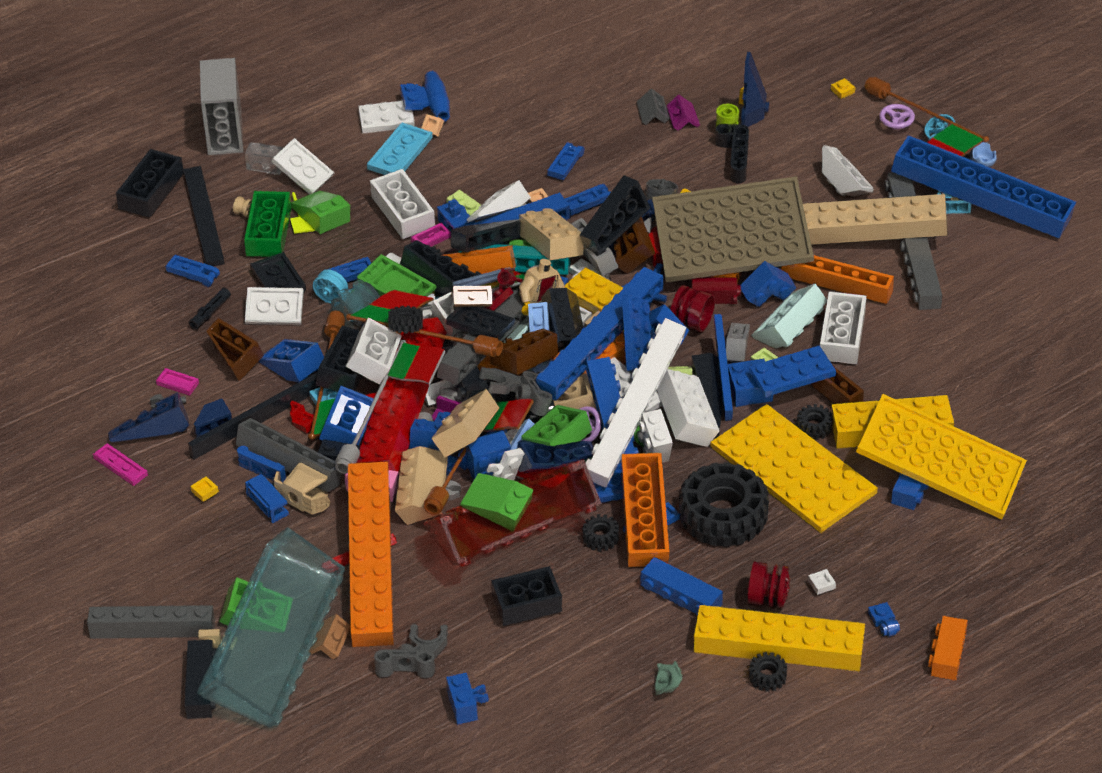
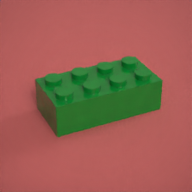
(267, 223)

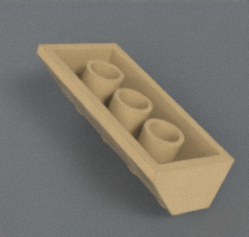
(419, 473)

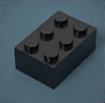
(526, 596)

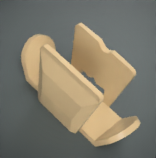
(302, 486)

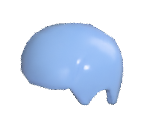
(983, 155)

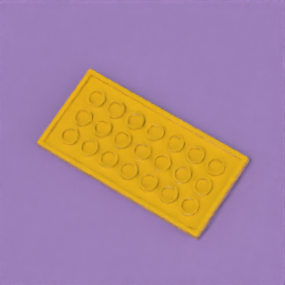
(941, 456)
(795, 468)

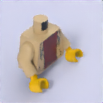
(537, 282)

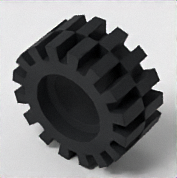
(405, 319)
(818, 414)
(600, 524)
(768, 662)

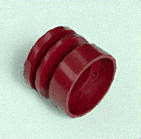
(693, 307)
(768, 584)

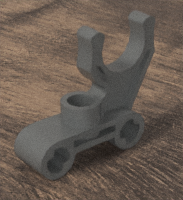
(524, 387)
(415, 656)

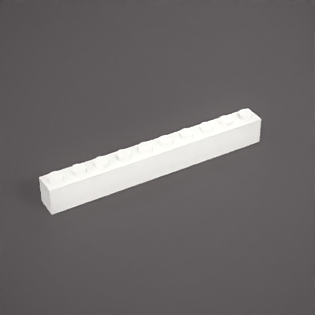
(635, 402)

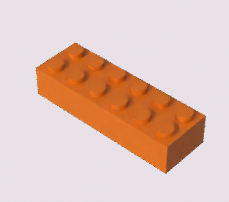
(644, 508)

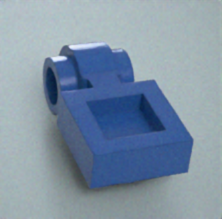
(885, 618)

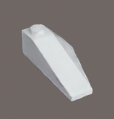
(502, 201)

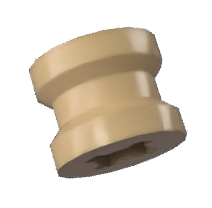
(242, 206)

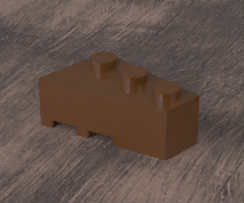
(633, 247)
(235, 347)
(526, 351)

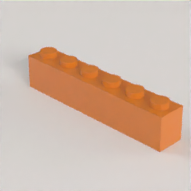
(843, 278)

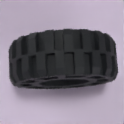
(720, 525)

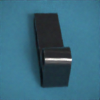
(735, 137)

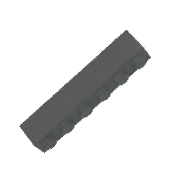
(286, 451)
(149, 621)

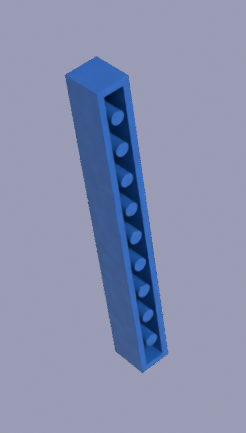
(596, 335)

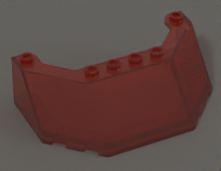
(555, 496)

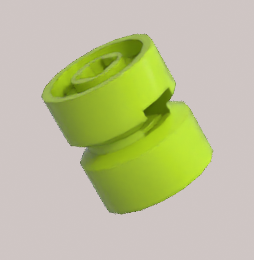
(727, 114)

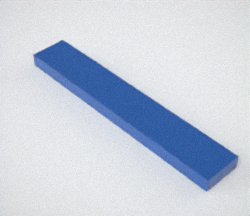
(723, 367)

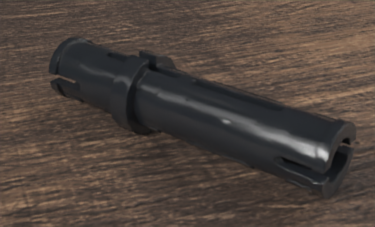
(204, 313)

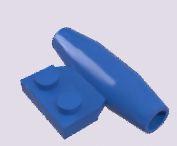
(431, 95)

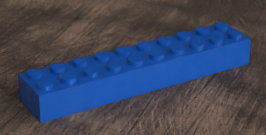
(983, 186)

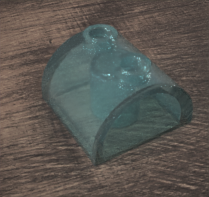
(355, 298)

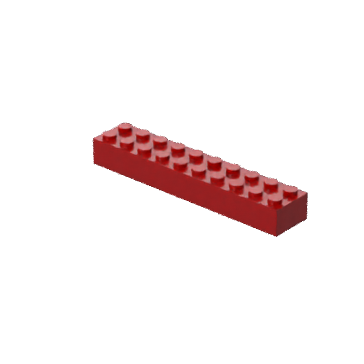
(398, 408)

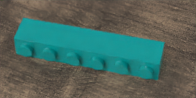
(529, 256)

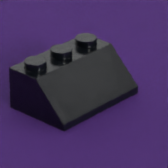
(563, 314)

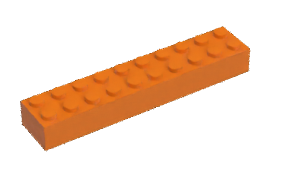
(370, 555)

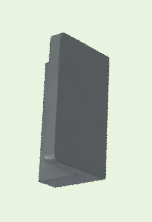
(651, 106)

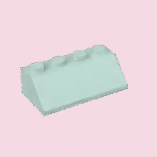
(791, 317)

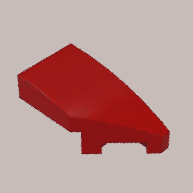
(300, 418)

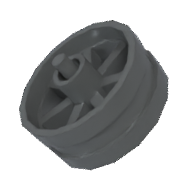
(660, 187)

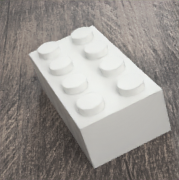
(402, 203)
(843, 327)
(687, 408)

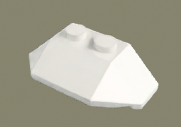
(843, 174)

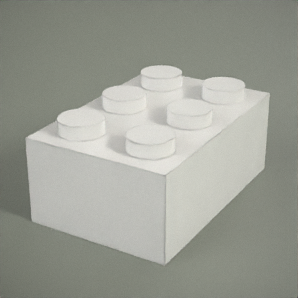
(373, 351)

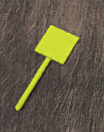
(298, 223)

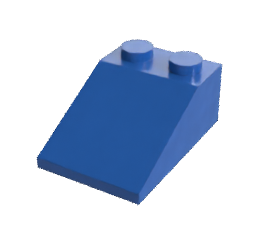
(293, 359)
(346, 416)

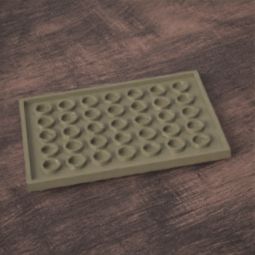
(732, 229)

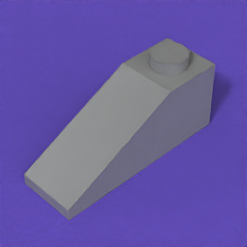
(737, 342)

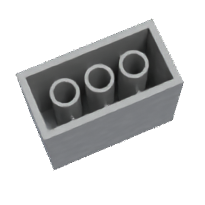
(221, 106)

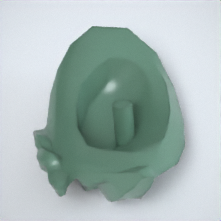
(667, 678)

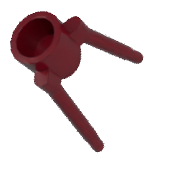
(507, 278)

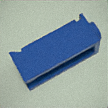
(266, 497)

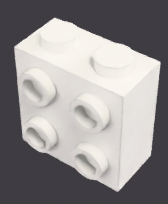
(655, 434)

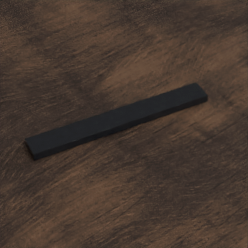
(203, 216)
(260, 413)

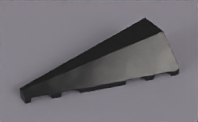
(707, 369)

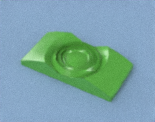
(388, 276)

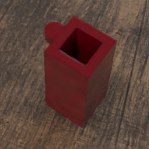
(723, 289)

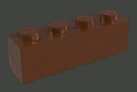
(839, 389)

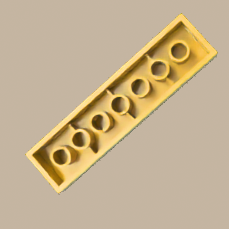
(792, 637)

